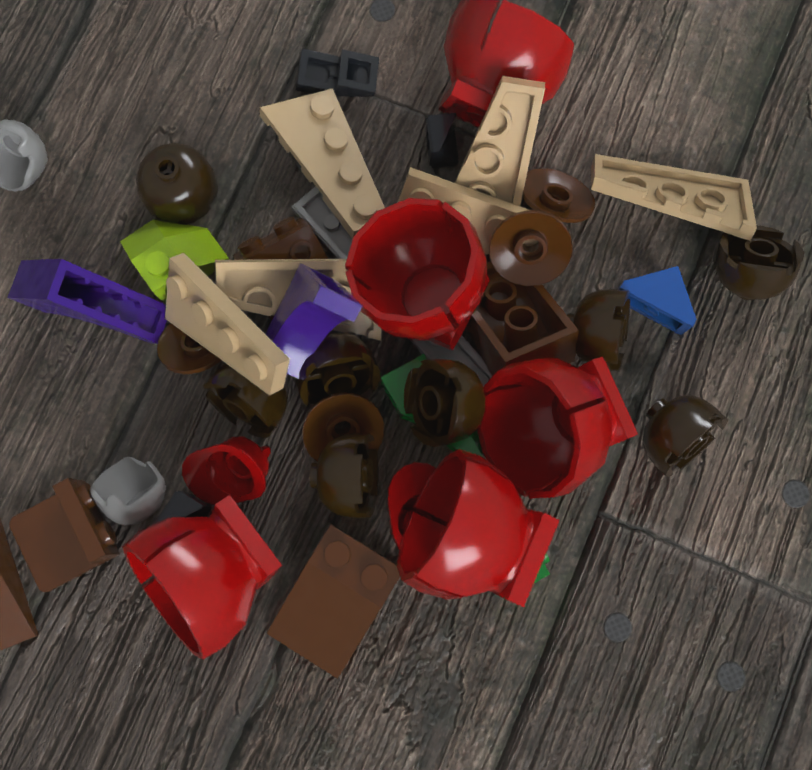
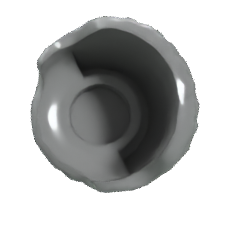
(21, 155)
(129, 491)

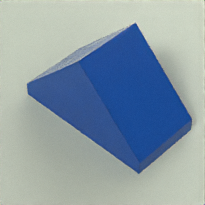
(662, 299)

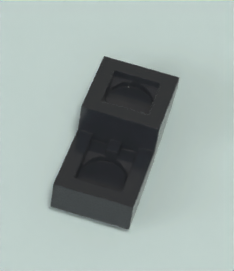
(348, 74)

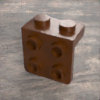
(290, 241)
(64, 535)

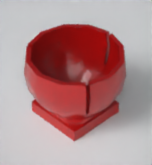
(517, 47)
(418, 270)
(552, 423)
(488, 535)
(203, 573)

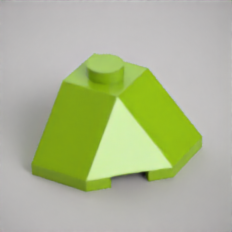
(158, 241)

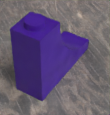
(77, 293)
(308, 314)

